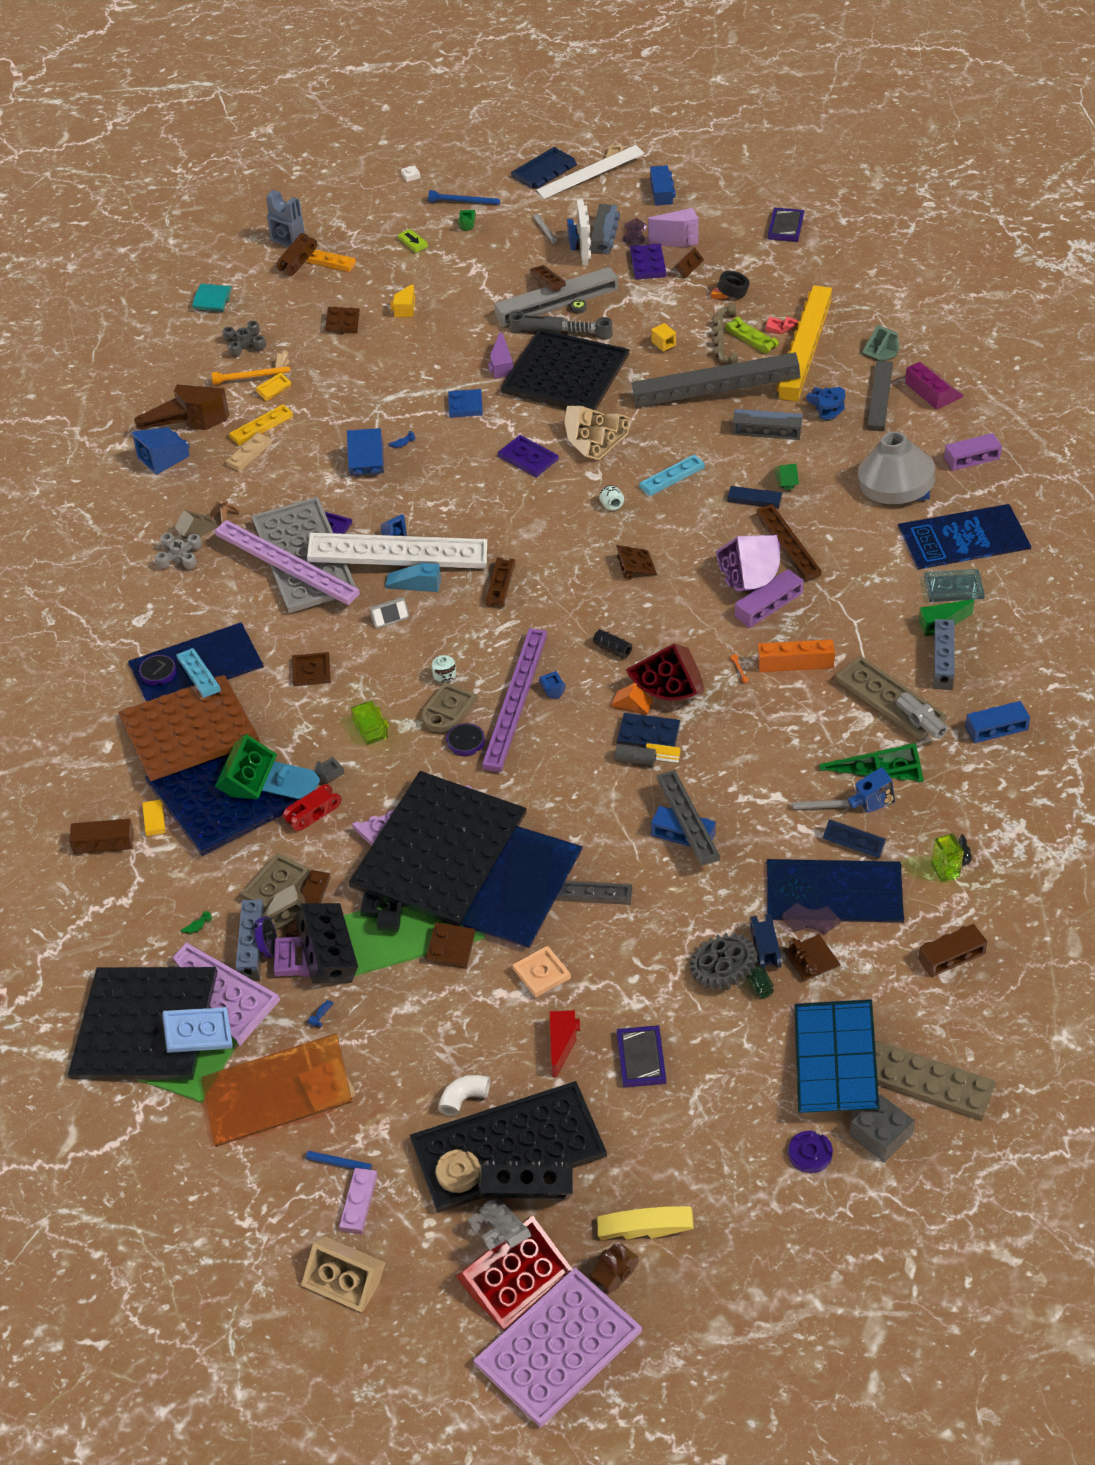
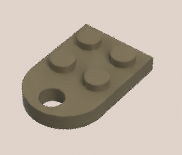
(448, 706)

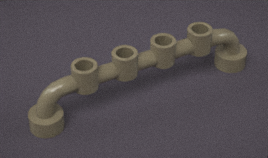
(719, 334)

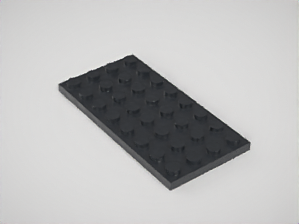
(528, 1130)

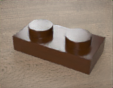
(689, 262)

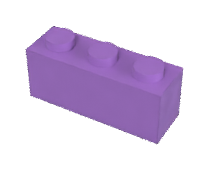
(972, 451)

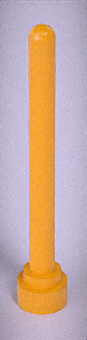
(218, 378)

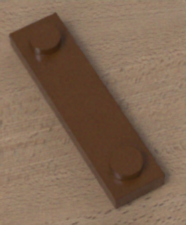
(547, 277)
(313, 893)

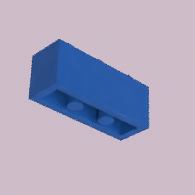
(662, 185)
(997, 722)
(668, 828)

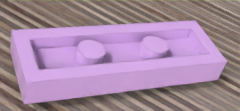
(358, 1201)

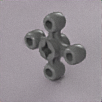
(244, 338)

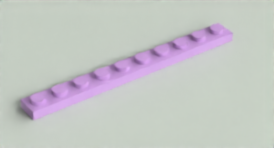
(287, 562)

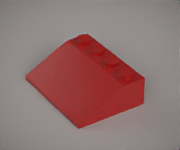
(514, 1278)

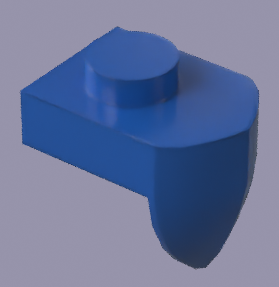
(553, 685)

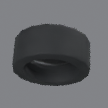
(727, 282)

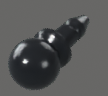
(967, 856)

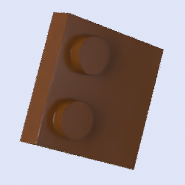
(451, 945)

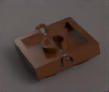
(342, 319)

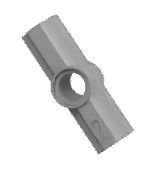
(922, 715)

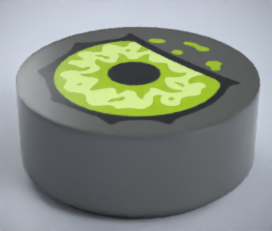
(578, 306)

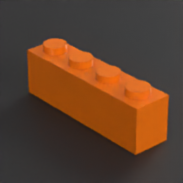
(796, 655)

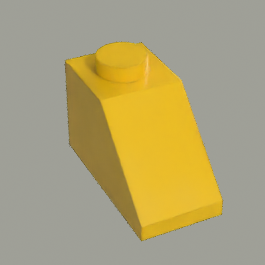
(404, 302)

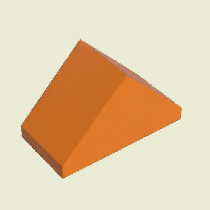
(632, 699)

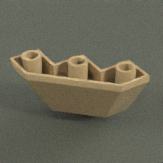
(594, 431)

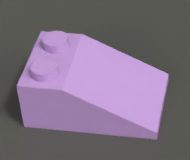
(674, 229)

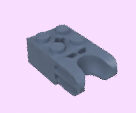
(284, 218)

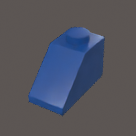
(394, 526)

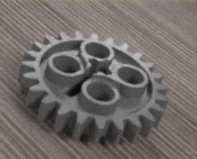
(723, 961)

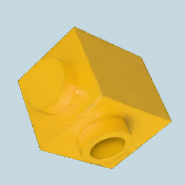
(663, 337)

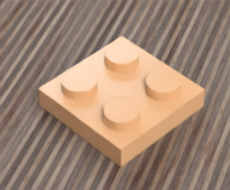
(541, 971)

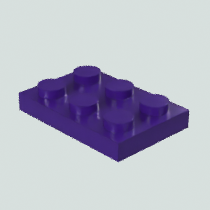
(648, 261)

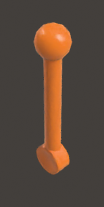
(734, 658)

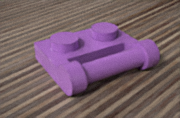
(286, 958)

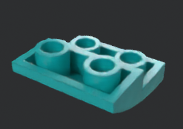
(211, 297)

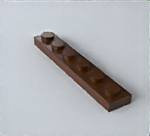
(789, 542)

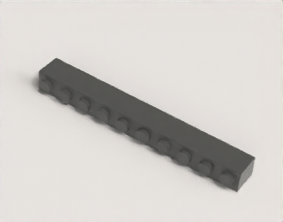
(716, 379)

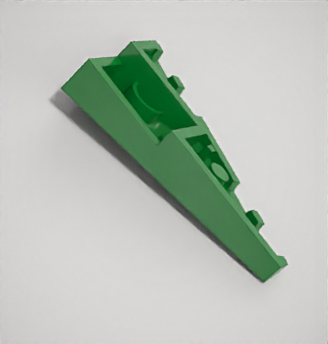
(899, 763)

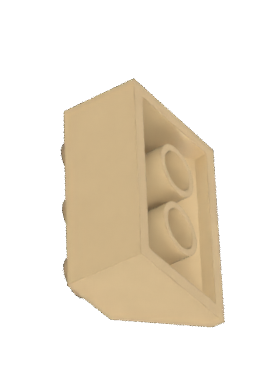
(342, 1273)

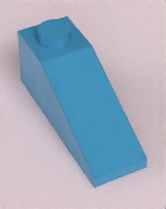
(417, 577)

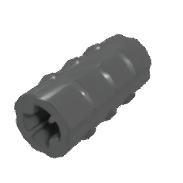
(635, 755)

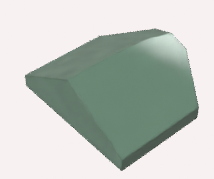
(882, 344)

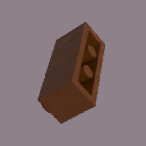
(101, 836)
(952, 950)

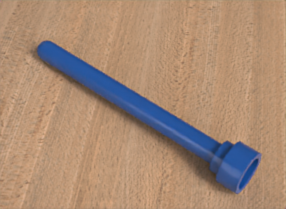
(435, 196)

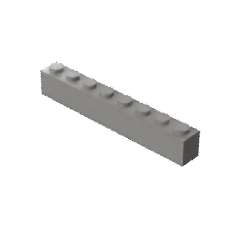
(546, 300)

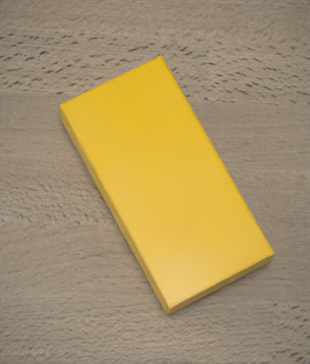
(273, 386)
(154, 817)

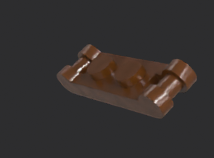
(500, 582)

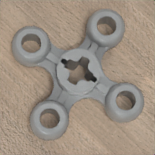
(178, 551)

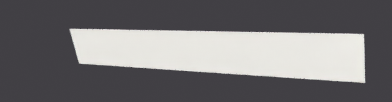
(590, 171)

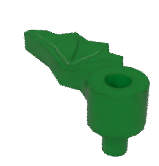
(195, 926)

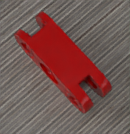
(311, 807)

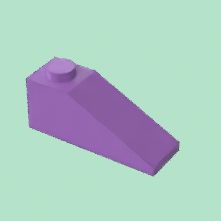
(501, 360)

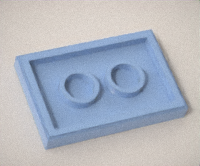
(197, 1029)

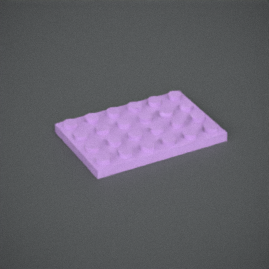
(557, 1347)

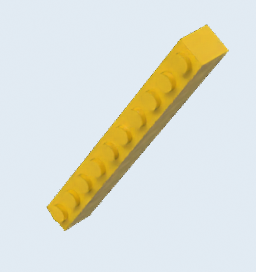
(806, 339)

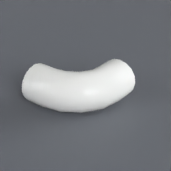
(460, 1090)

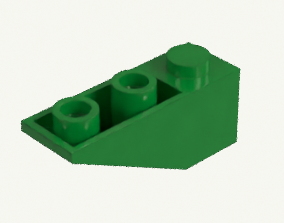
(948, 611)

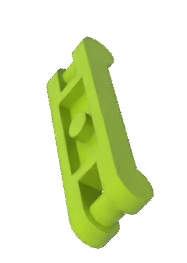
(751, 335)

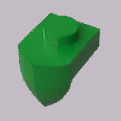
(467, 219)

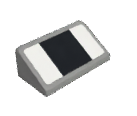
(389, 612)

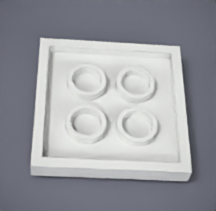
(583, 231)

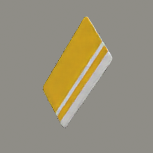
(665, 753)

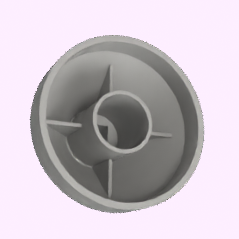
(896, 471)

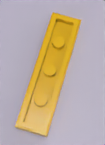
(261, 424)

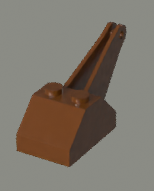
(194, 405)

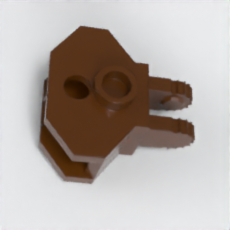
(614, 1266)

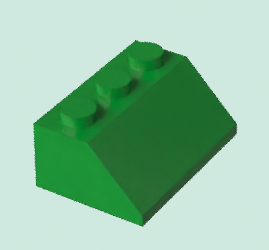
(246, 769)

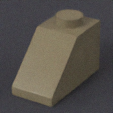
(194, 523)
(284, 906)

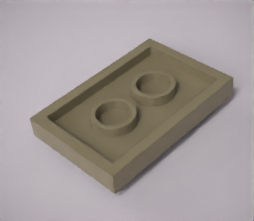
(274, 878)

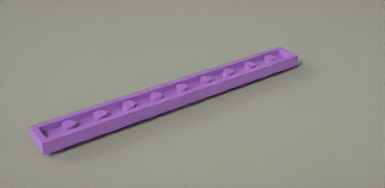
(514, 700)

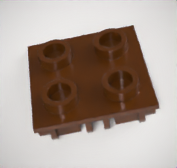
(635, 560)
(811, 957)

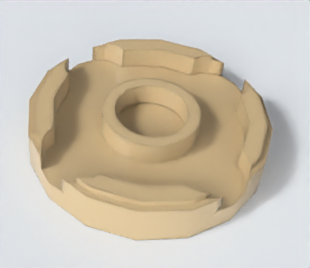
(457, 1171)

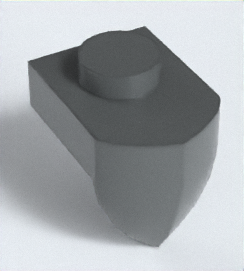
(328, 770)

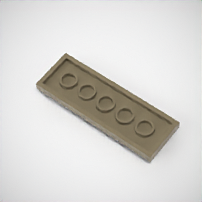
(881, 693)
(933, 1081)

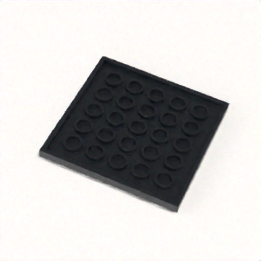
(565, 370)
(124, 1022)

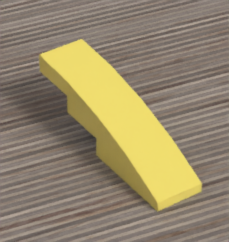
(646, 1221)

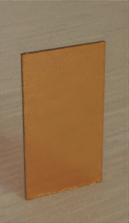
(276, 1089)

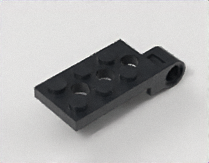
(388, 919)

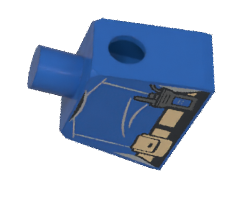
(873, 791)

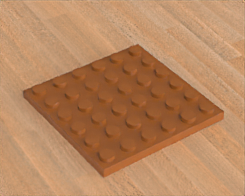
(185, 728)

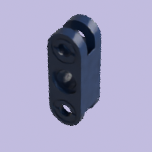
(765, 941)

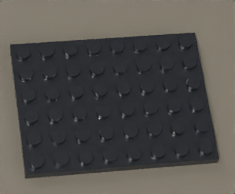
(437, 848)

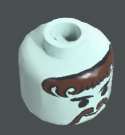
(611, 497)
(444, 668)

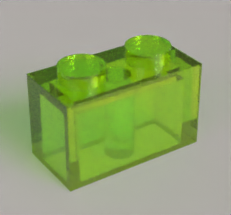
(370, 722)
(947, 857)

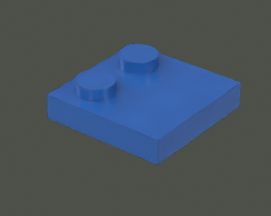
(465, 403)

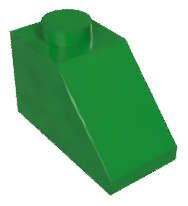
(787, 476)

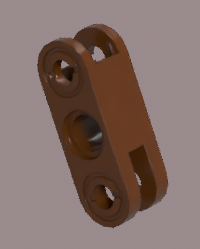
(296, 254)

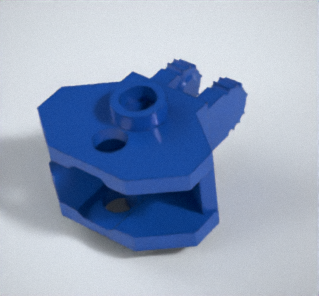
(826, 400)

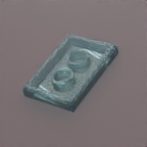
(954, 585)

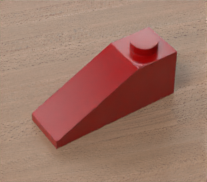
(563, 1037)

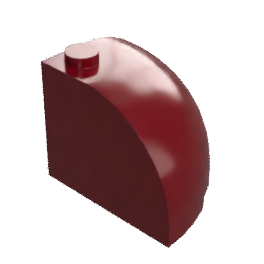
(668, 674)

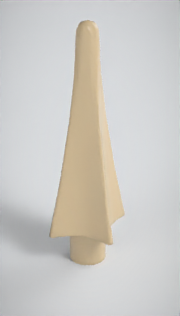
(282, 360)

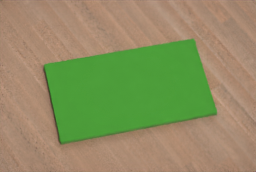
(383, 948)

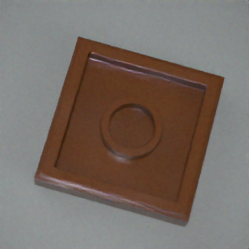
(311, 669)

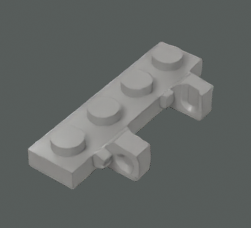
(504, 1223)

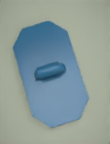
(290, 781)

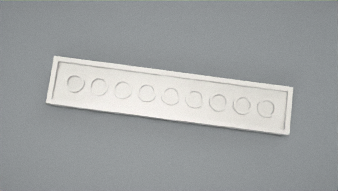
(397, 550)

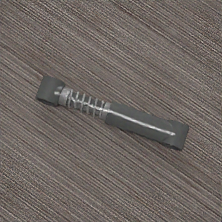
(520, 322)

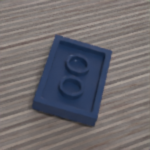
(644, 729)

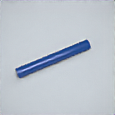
(338, 1161)

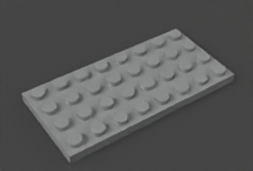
(290, 530)

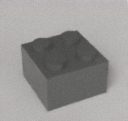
(882, 1129)

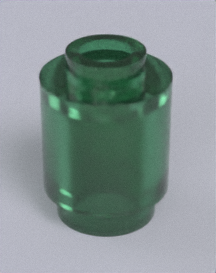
(760, 982)

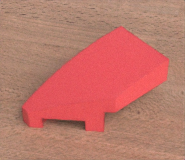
(779, 326)

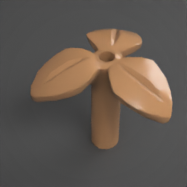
(222, 508)

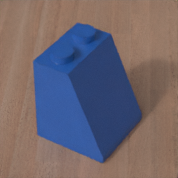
(160, 448)
(365, 451)

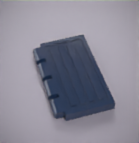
(544, 168)

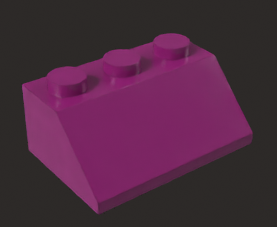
(931, 386)

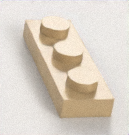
(248, 452)

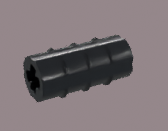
(612, 643)

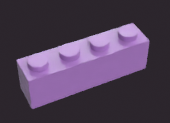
(768, 598)

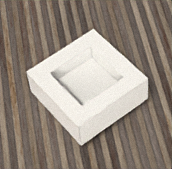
(410, 173)

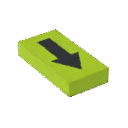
(412, 240)

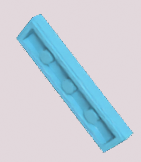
(672, 475)
(198, 673)

